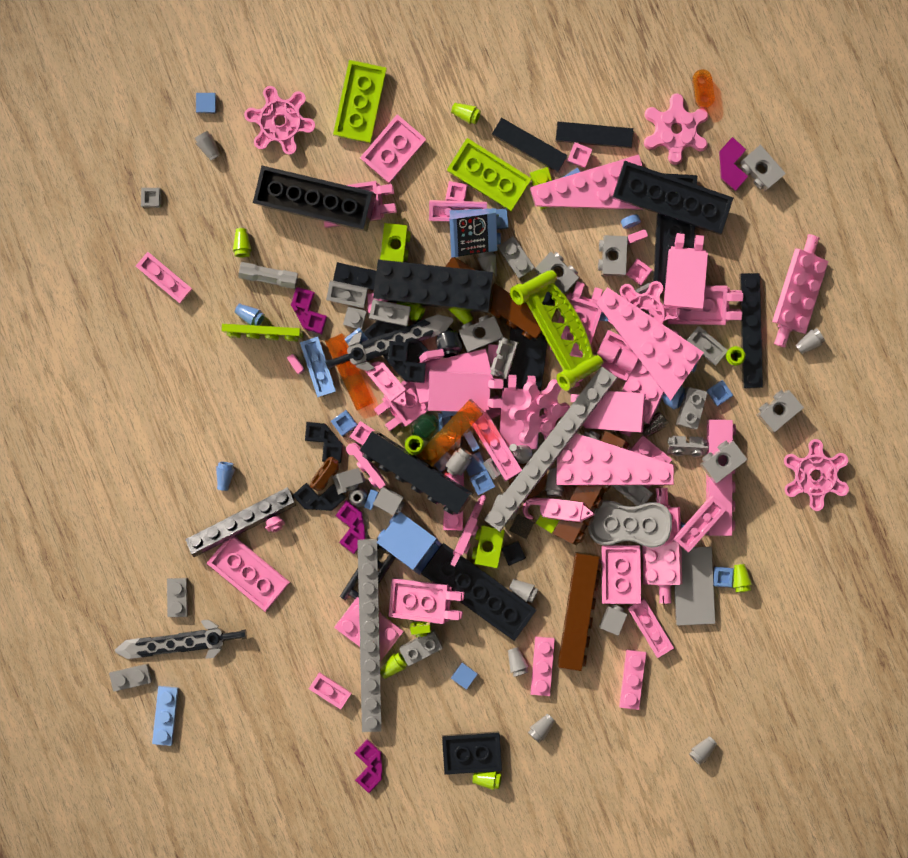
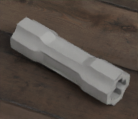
(273, 276)

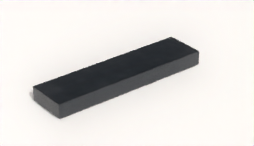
(594, 134)
(529, 145)

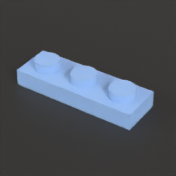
(317, 367)
(165, 715)

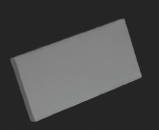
(696, 595)

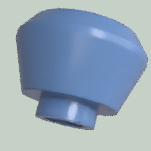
(677, 399)

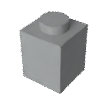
(613, 619)

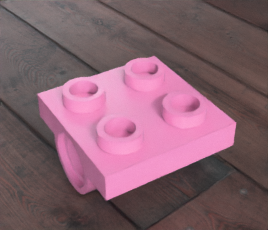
(617, 356)

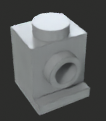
(349, 480)

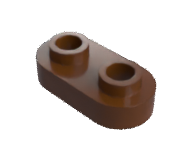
(321, 478)

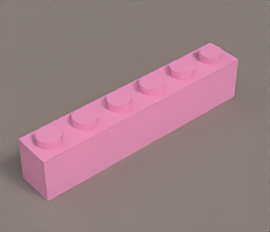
(717, 433)

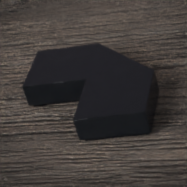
(407, 370)
(322, 433)
(312, 501)

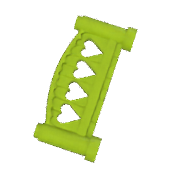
(533, 294)

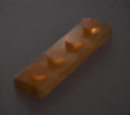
(350, 373)
(451, 432)

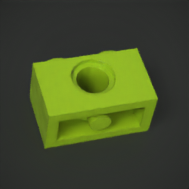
(395, 232)
(491, 557)

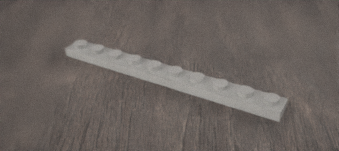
(550, 449)
(369, 635)

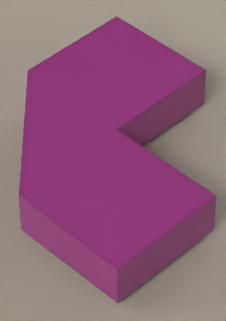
(729, 172)
(301, 305)
(354, 519)
(372, 758)

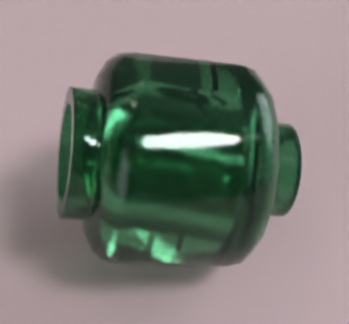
(425, 427)

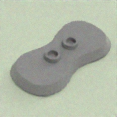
(645, 524)

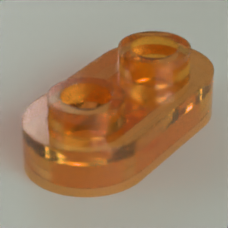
(703, 89)

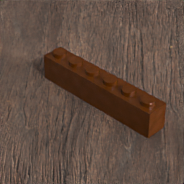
(504, 306)
(591, 496)
(578, 611)

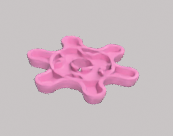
(278, 107)
(676, 142)
(649, 301)
(530, 410)
(826, 466)

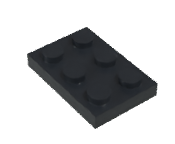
(379, 328)
(471, 753)

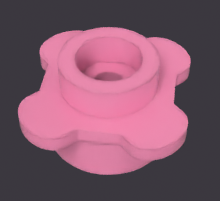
(274, 524)

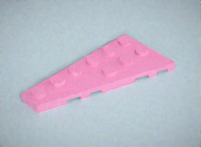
(584, 189)
(657, 347)
(599, 463)

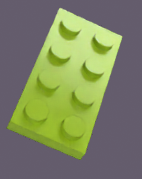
(359, 101)
(489, 174)
(255, 332)

